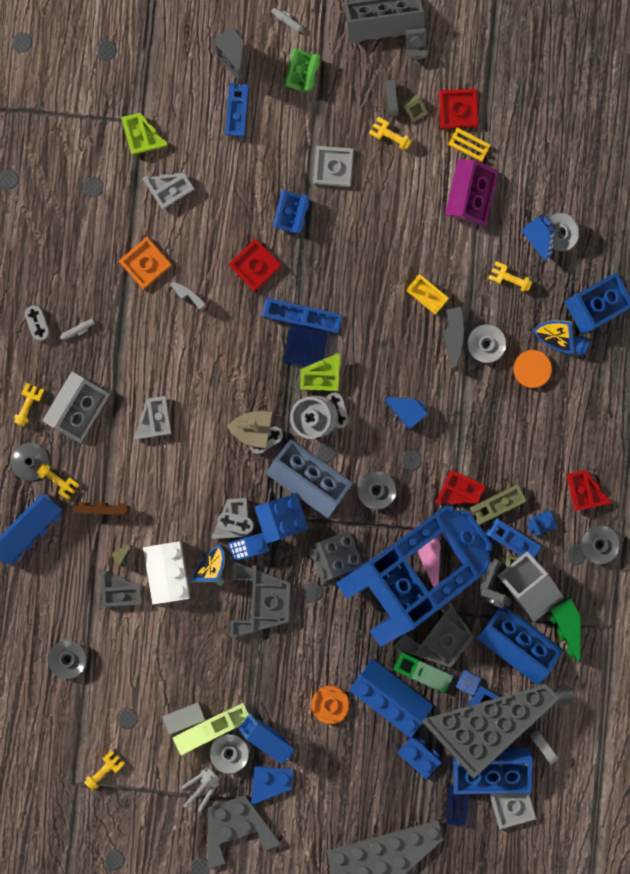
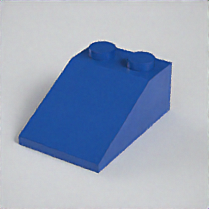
(598, 303)

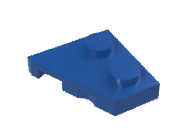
(270, 782)

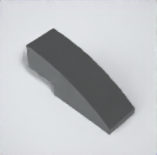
(454, 335)

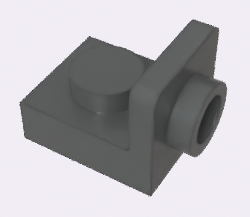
(416, 43)

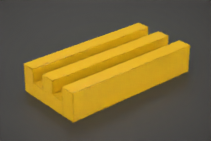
(483, 152)

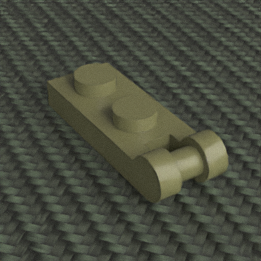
(498, 504)

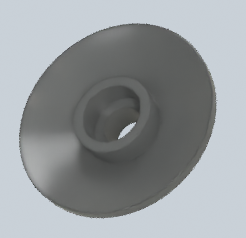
(19, 457)
(386, 486)
(610, 544)
(57, 661)

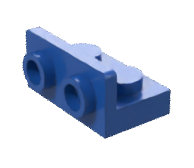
(419, 756)

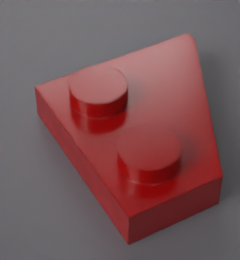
(459, 489)
(584, 491)

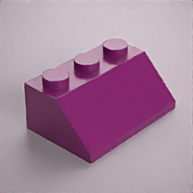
(471, 192)

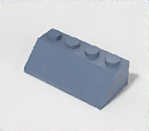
(309, 478)

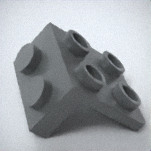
(335, 556)
(490, 585)

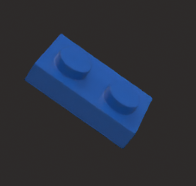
(291, 212)

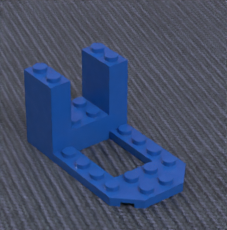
(400, 587)

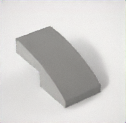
(184, 293)

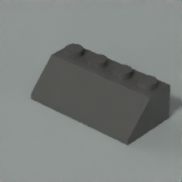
(382, 18)

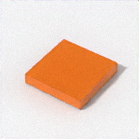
(145, 263)

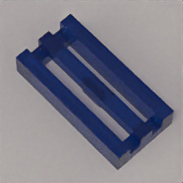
(464, 807)

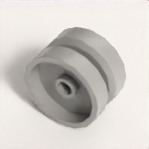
(302, 417)

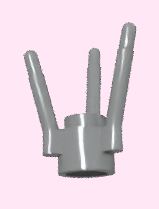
(208, 780)

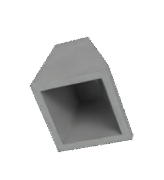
(531, 586)

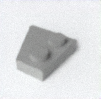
(168, 188)
(154, 419)
(237, 507)

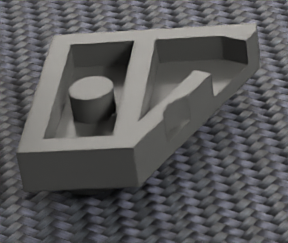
(118, 590)

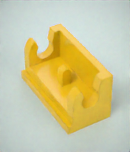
(427, 294)

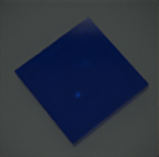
(305, 345)

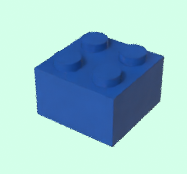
(281, 518)

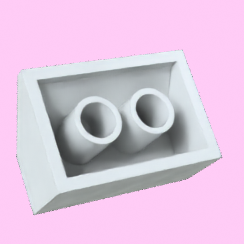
(166, 572)

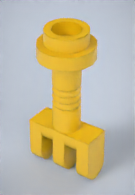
(382, 130)
(502, 274)
(31, 396)
(44, 471)
(110, 764)

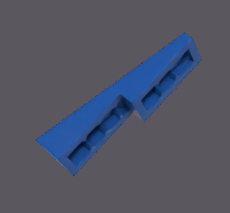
(301, 315)

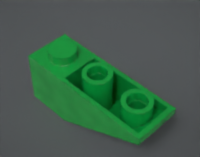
(568, 622)
(422, 672)

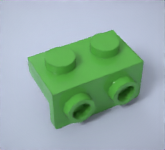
(301, 70)

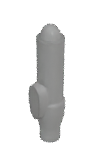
(287, 19)
(79, 329)

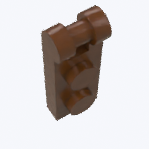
(101, 508)

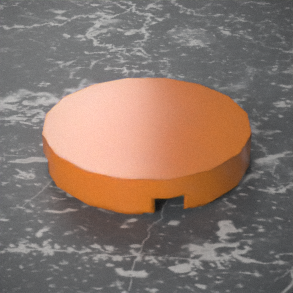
(532, 369)
(330, 704)

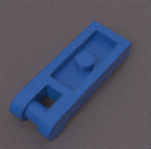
(236, 110)
(513, 539)

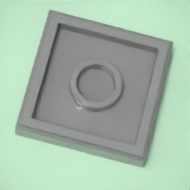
(333, 166)
(512, 809)

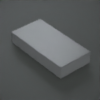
(183, 718)

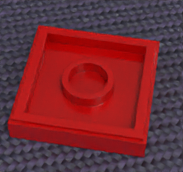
(458, 109)
(255, 265)

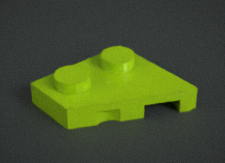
(141, 135)
(321, 375)

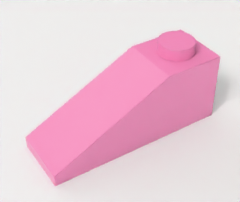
(430, 558)

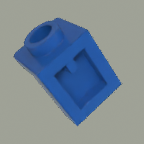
(541, 523)

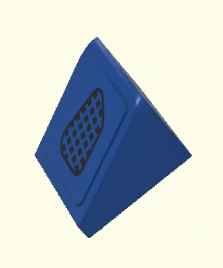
(468, 682)

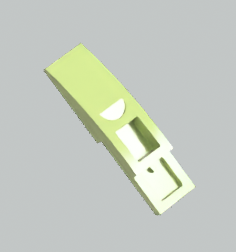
(210, 729)

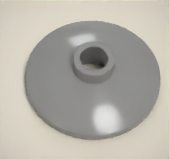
(569, 240)
(493, 336)
(226, 763)

